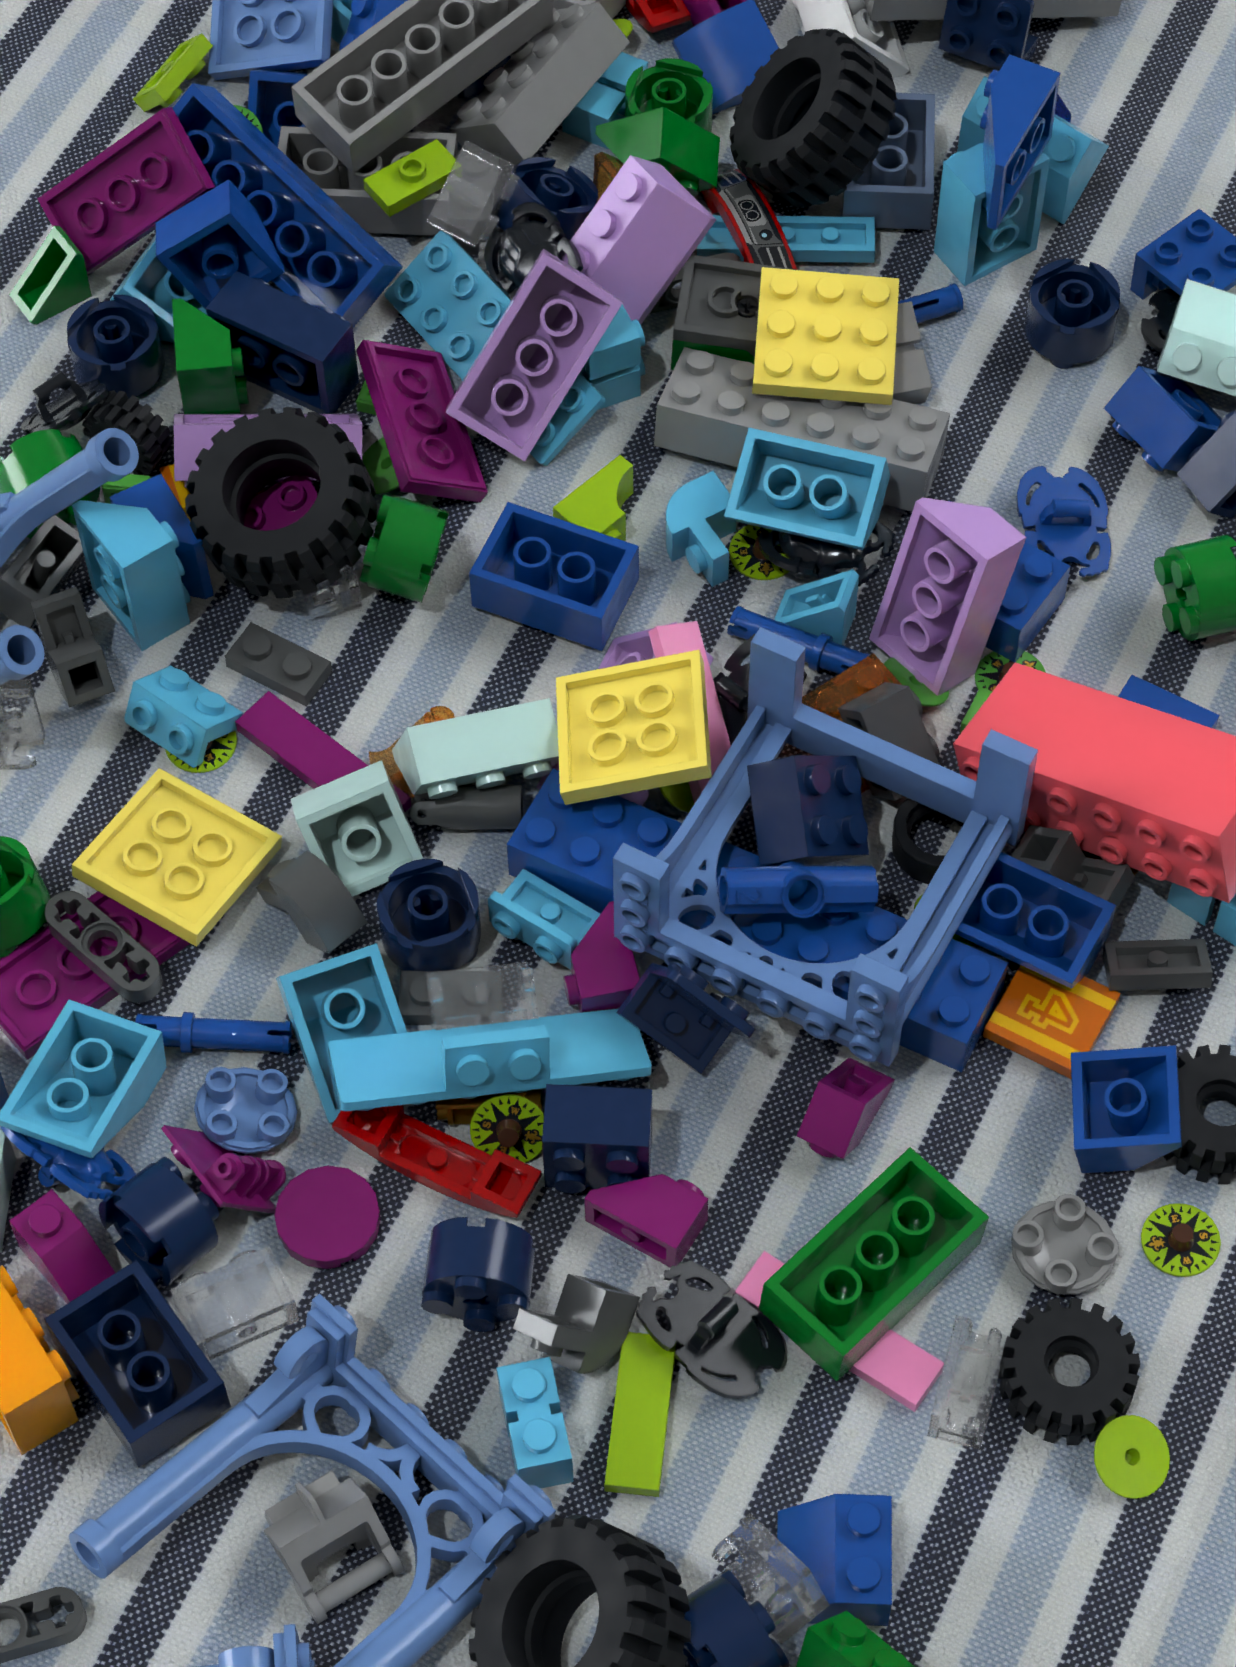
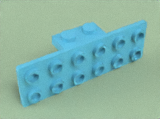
(456, 312)
(486, 1059)

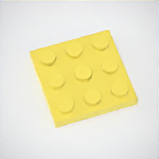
(826, 336)
(632, 727)
(177, 856)

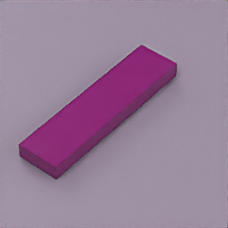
(300, 744)

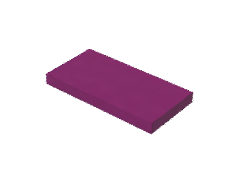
(127, 189)
(424, 442)
(45, 974)

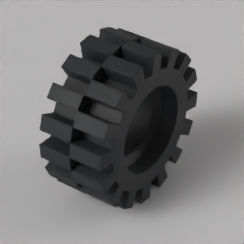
(135, 420)

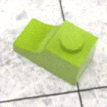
(600, 499)

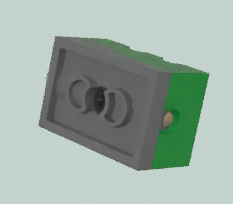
(718, 308)

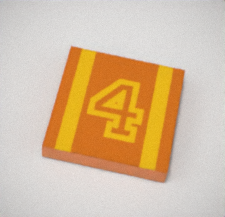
(1050, 1019)

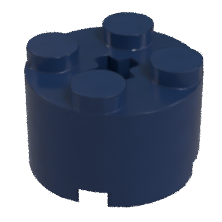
(564, 193)
(1072, 312)
(116, 344)
(429, 917)
(161, 1221)
(478, 1272)
(729, 1629)

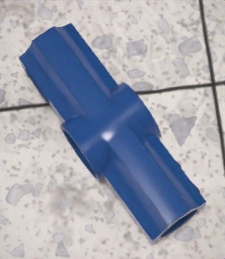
(827, 891)

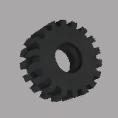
(1204, 1144)
(1062, 1407)

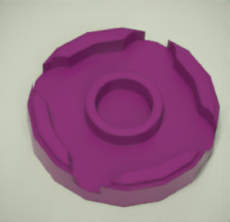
(327, 1217)

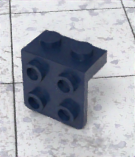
(988, 30)
(681, 1016)

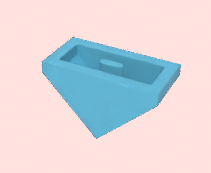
(822, 606)

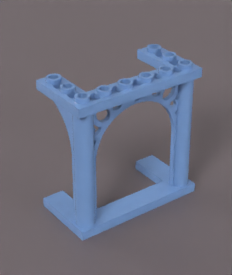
(881, 989)

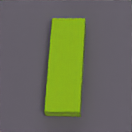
(640, 1417)

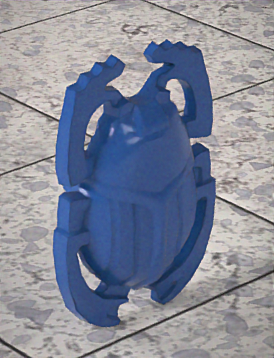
(1066, 517)
(73, 1169)

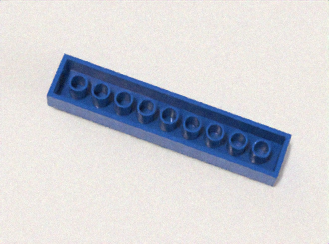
(575, 853)

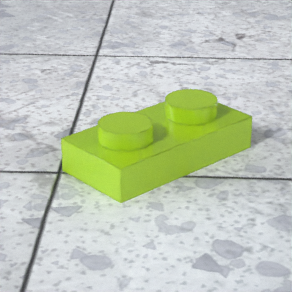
(181, 65)

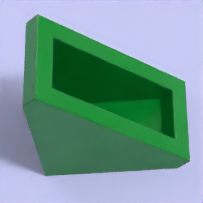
(52, 279)

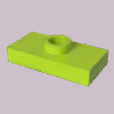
(410, 178)

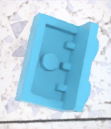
(179, 713)
(541, 917)

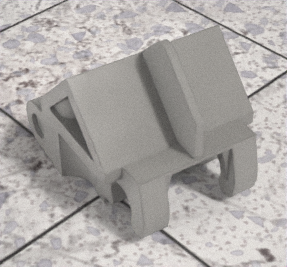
(320, 1523)

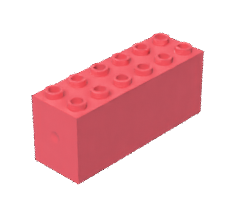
(1119, 777)

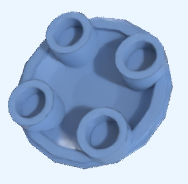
(245, 1109)

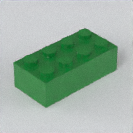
(873, 1263)

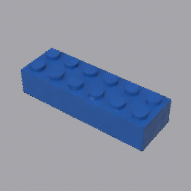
(321, 247)

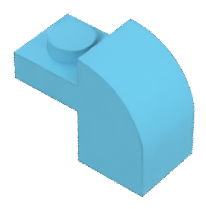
(697, 524)

